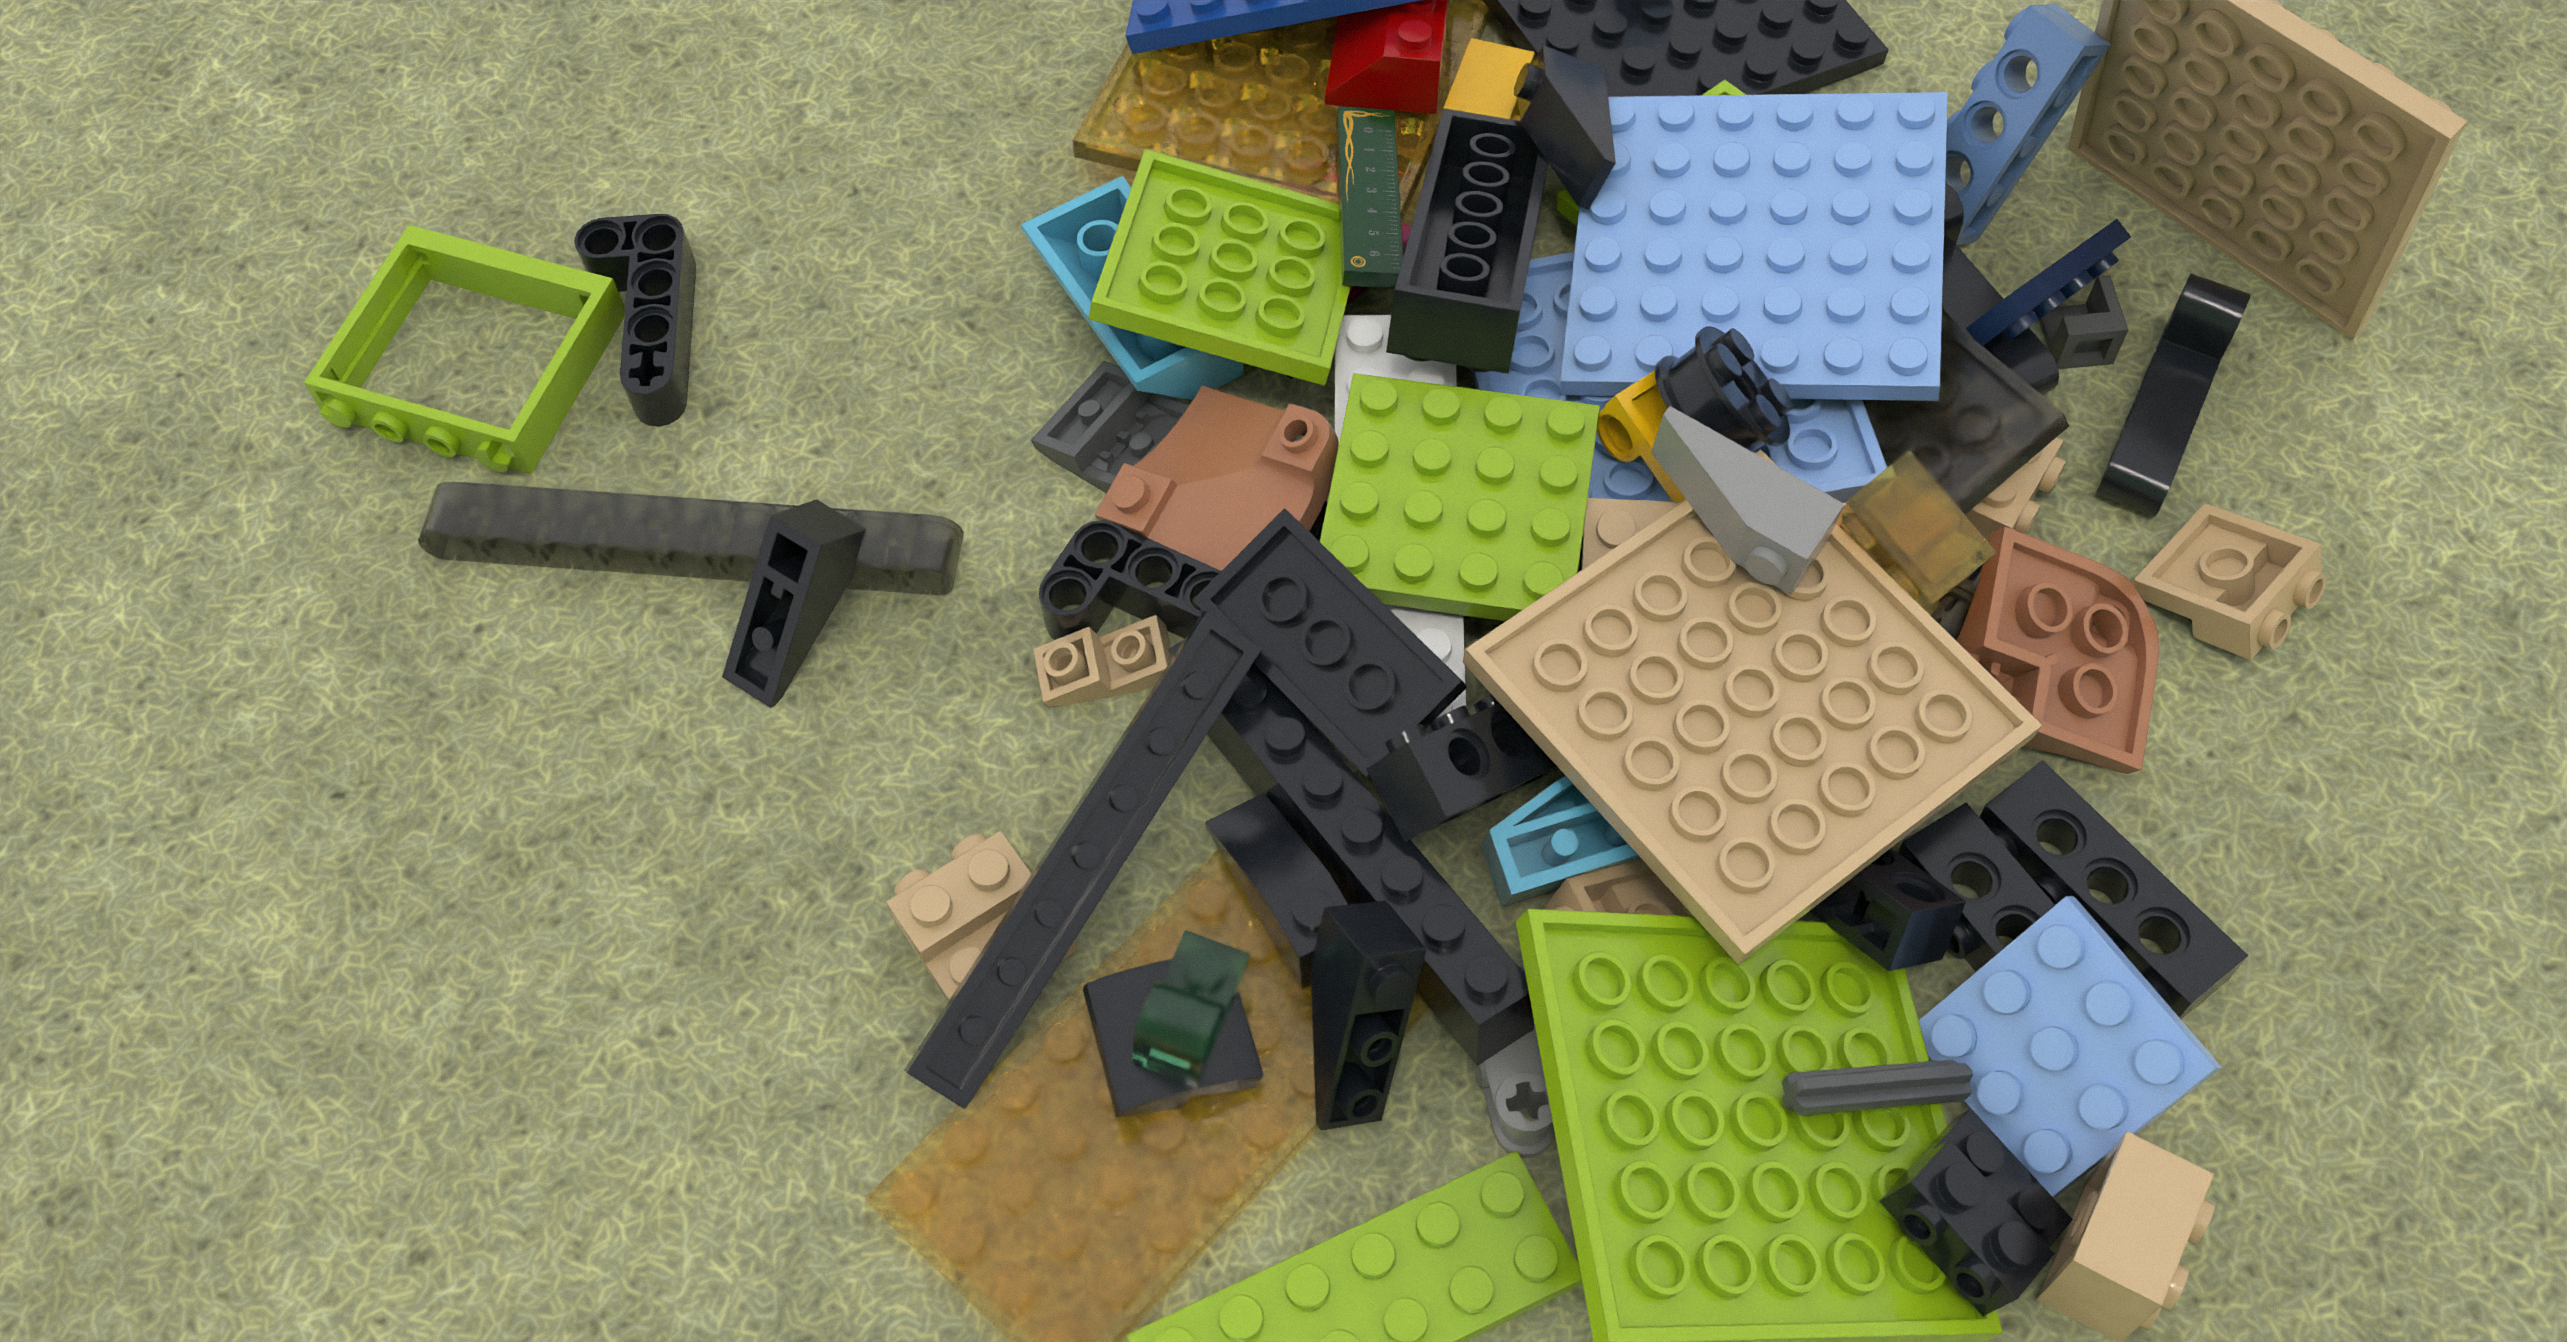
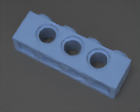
(2064, 59)

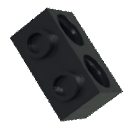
(1894, 913)

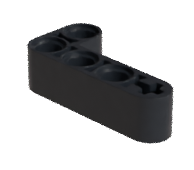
(658, 271)
(1970, 295)
(2172, 394)
(1120, 581)

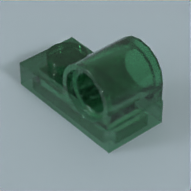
(1189, 1008)

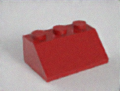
(1389, 57)

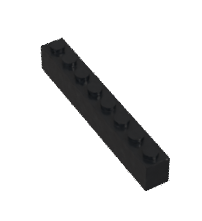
(1465, 970)

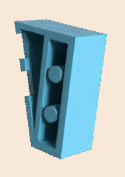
(1550, 841)

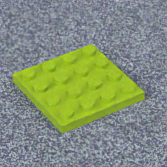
(1226, 268)
(1459, 495)

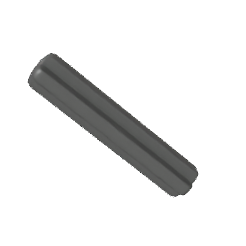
(1876, 1087)

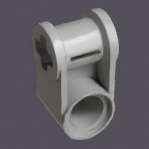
(1516, 1081)

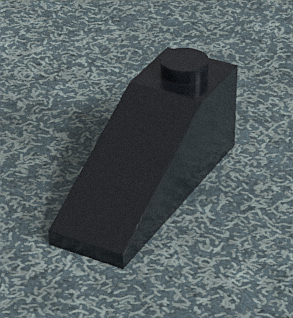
(1568, 120)
(791, 595)
(1278, 878)

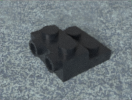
(1977, 1213)

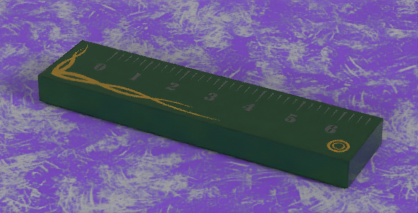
(1368, 197)

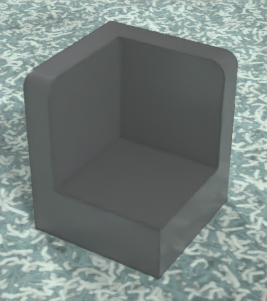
(2089, 331)

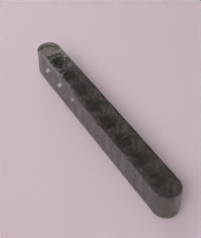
(668, 535)

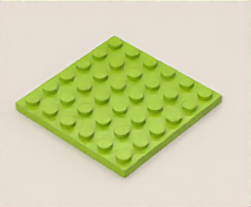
(1684, 1171)

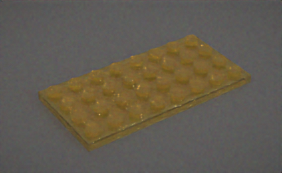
(1085, 1217)

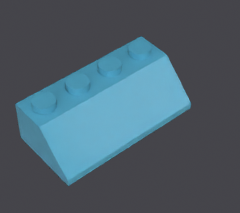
(1075, 247)

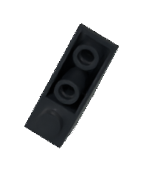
(1361, 1004)

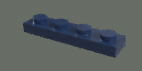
(2050, 286)

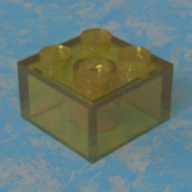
(1915, 530)

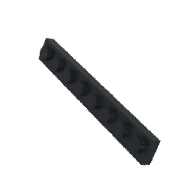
(1082, 861)

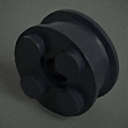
(1726, 390)

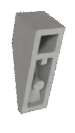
(1749, 505)

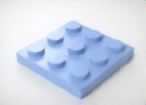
(2065, 1046)

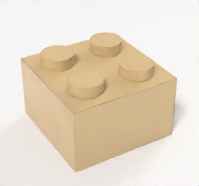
(2128, 1239)

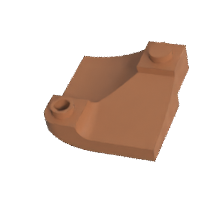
(1225, 476)
(2067, 647)

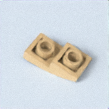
(1096, 667)

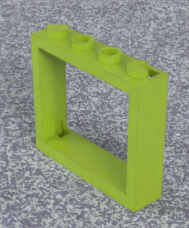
(507, 275)

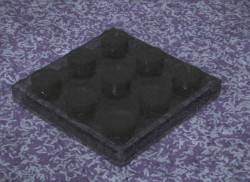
(1977, 430)

